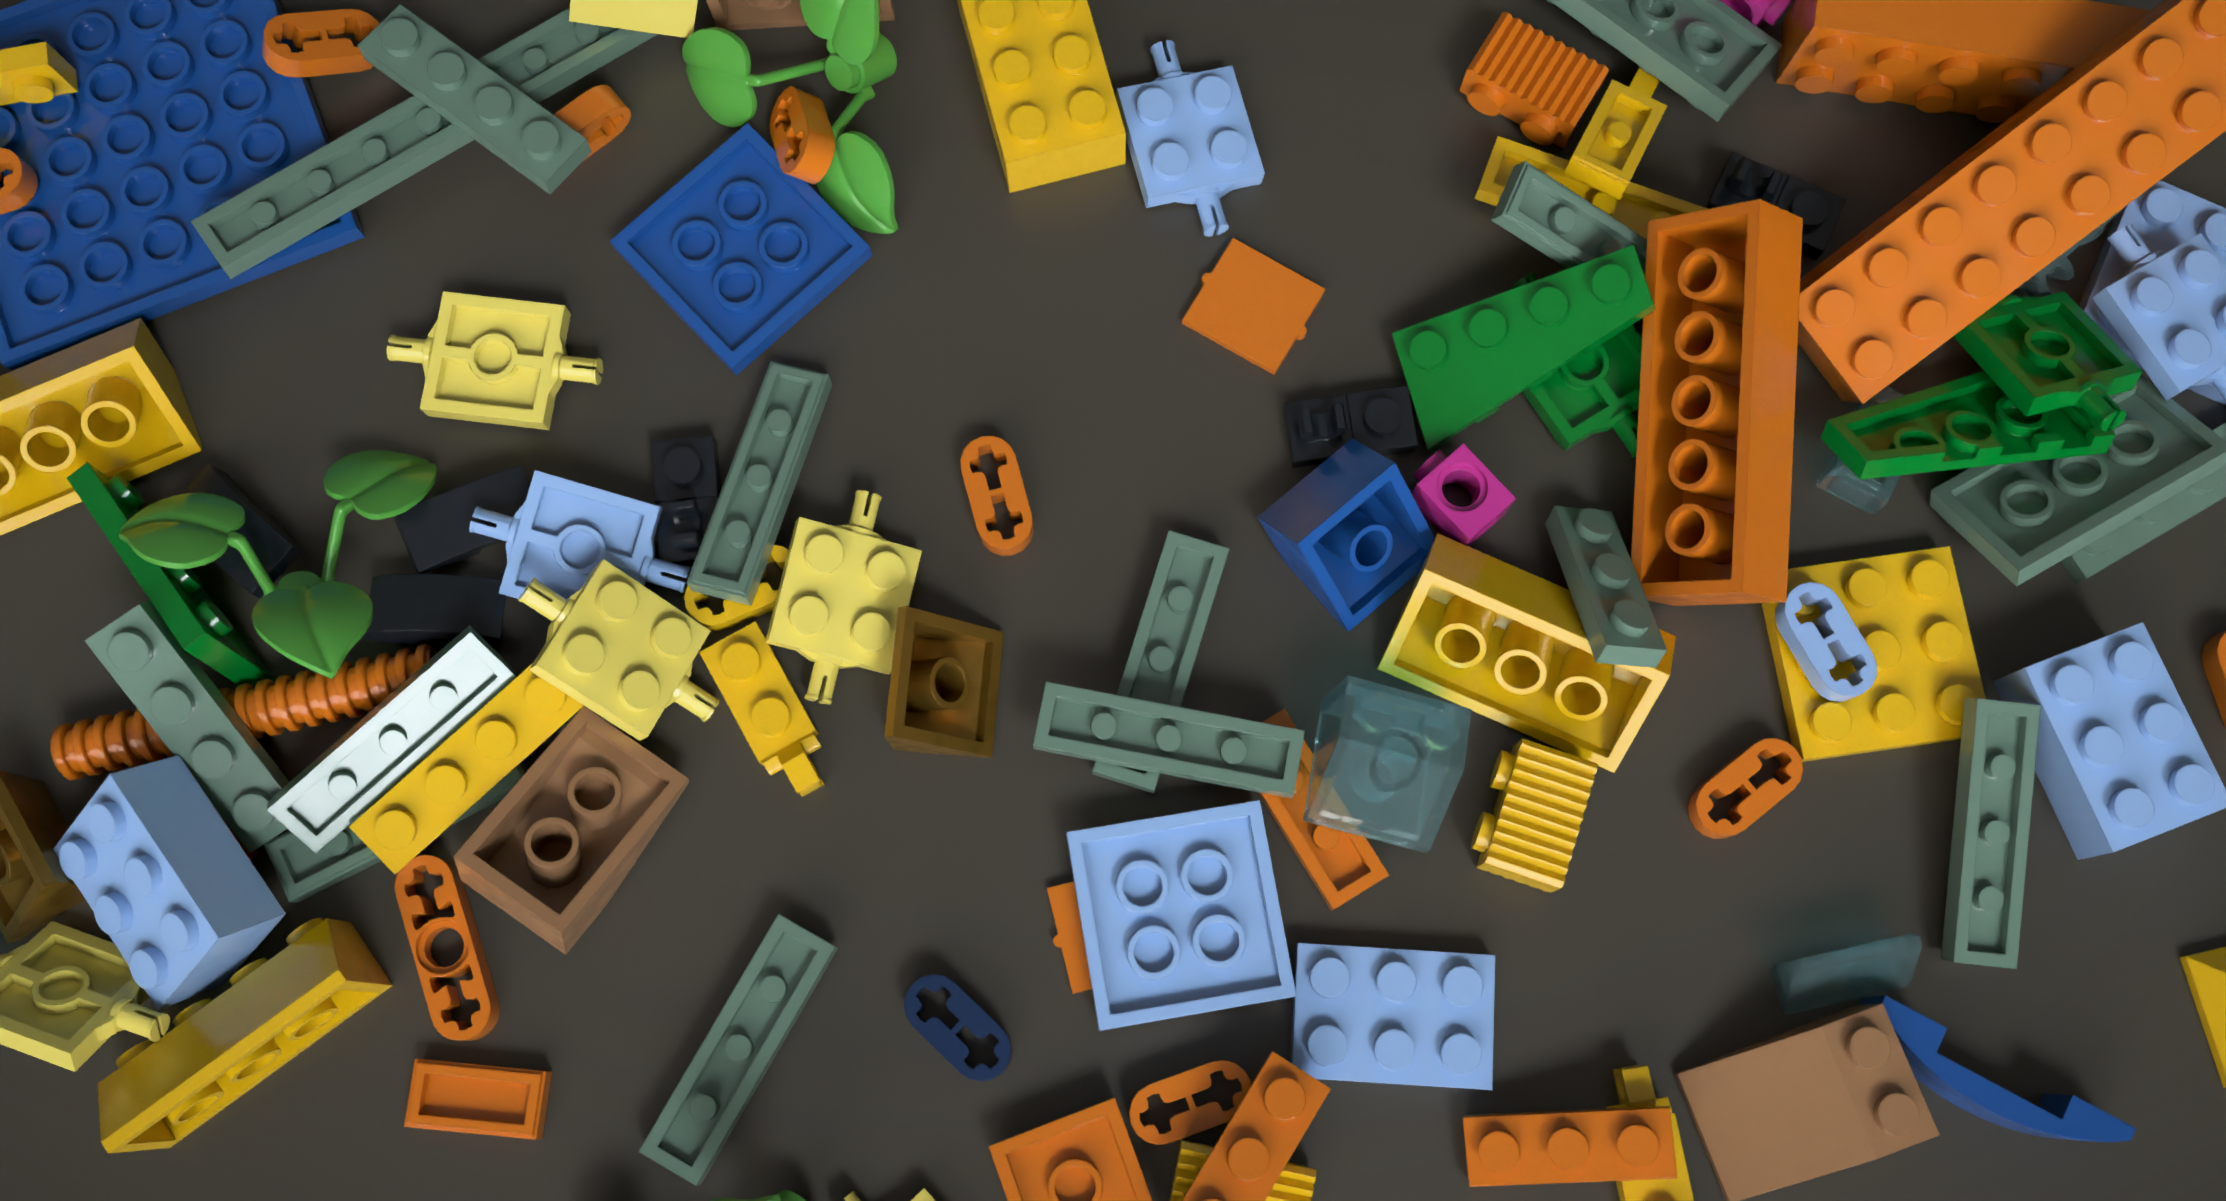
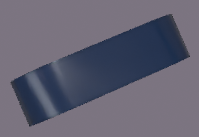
(946, 1039)

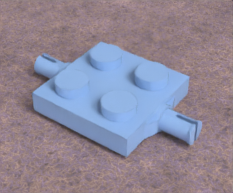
(1189, 137)
(2170, 311)
(569, 530)

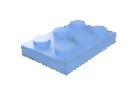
(1394, 1016)

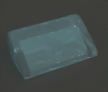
(1846, 973)

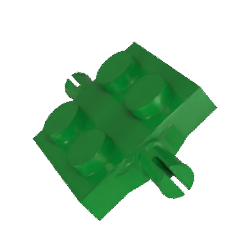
(2051, 357)
(1592, 391)

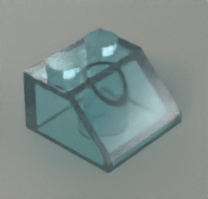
(1385, 763)

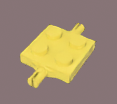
(495, 360)
(842, 596)
(619, 650)
(69, 997)

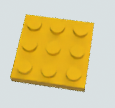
(1922, 647)

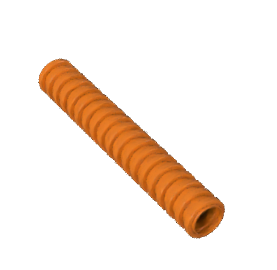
(268, 707)

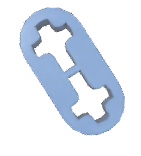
(1837, 632)

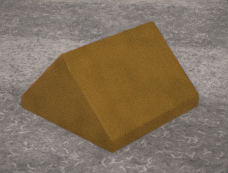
(943, 685)
(30, 872)

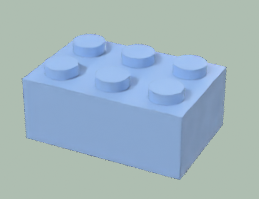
(2115, 743)
(167, 881)

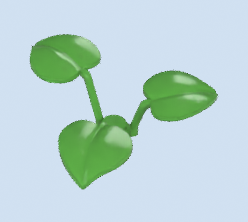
(859, 176)
(304, 615)

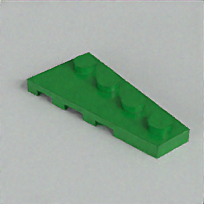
(1502, 345)
(1957, 428)
(173, 592)

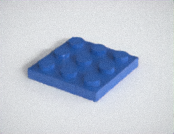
(741, 249)

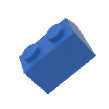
(1350, 532)

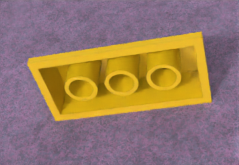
(91, 403)
(1518, 655)
(237, 1038)

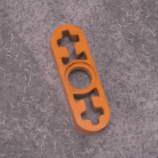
(446, 999)

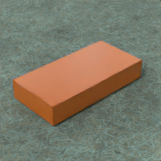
(478, 1099)

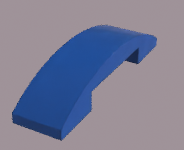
(2055, 1117)

